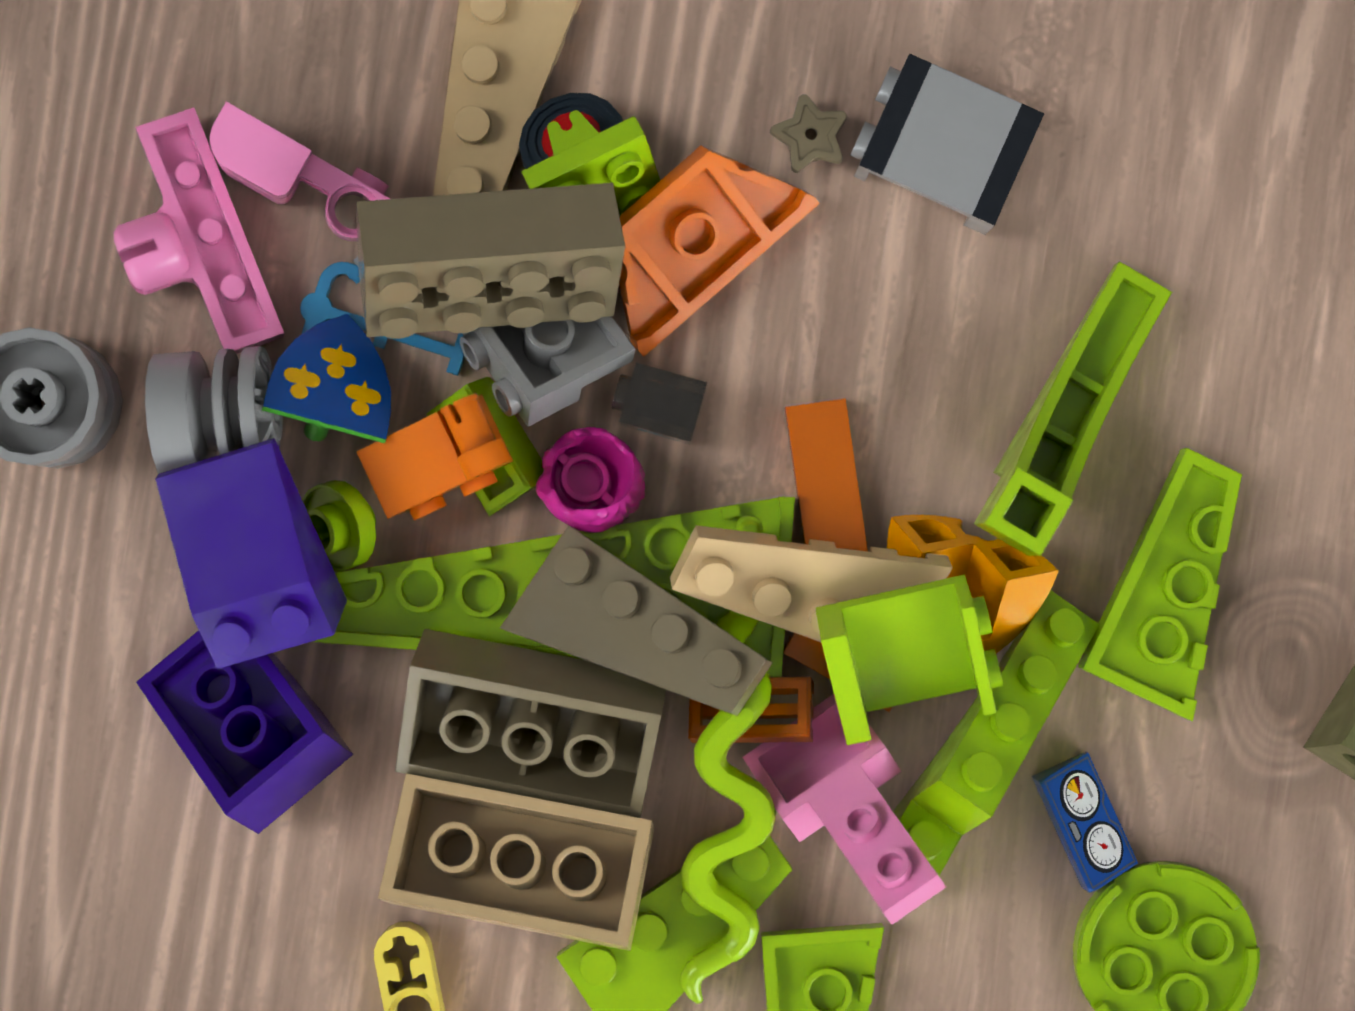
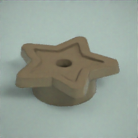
(802, 149)

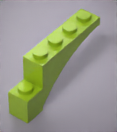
(1064, 421)
(986, 751)

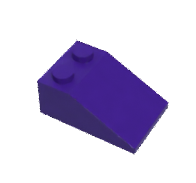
(249, 554)
(244, 730)

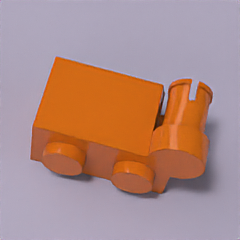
(434, 457)

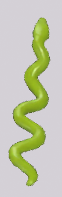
(751, 832)

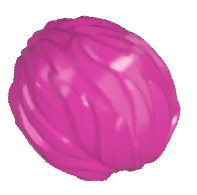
(591, 480)

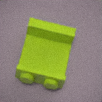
(906, 650)

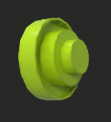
(342, 523)

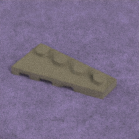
(623, 621)

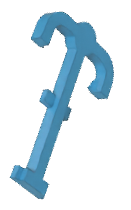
(319, 308)

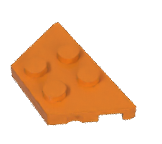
(696, 237)

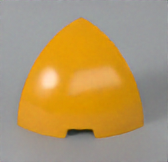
(1007, 578)

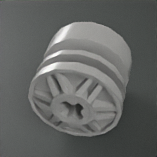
(197, 414)

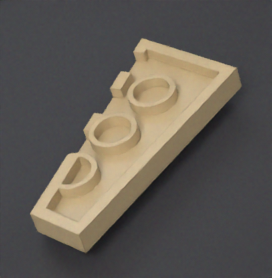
(494, 85)

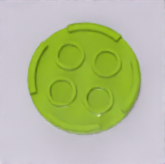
(1165, 943)

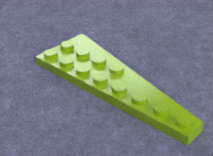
(478, 588)

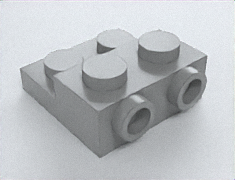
(546, 364)

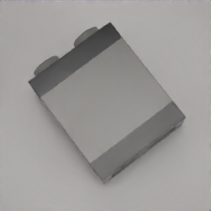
(947, 140)

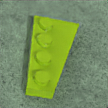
(1164, 598)

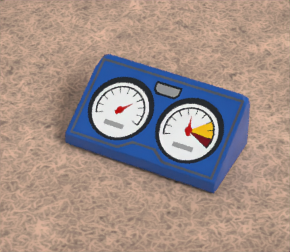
(1085, 821)

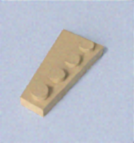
(788, 580)

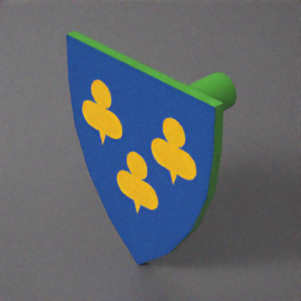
(332, 382)

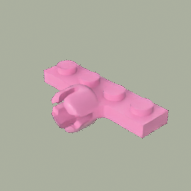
(196, 236)

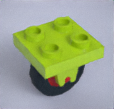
(585, 143)

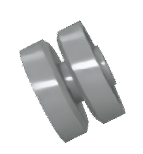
(78, 395)

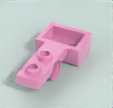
(277, 165)
(838, 788)

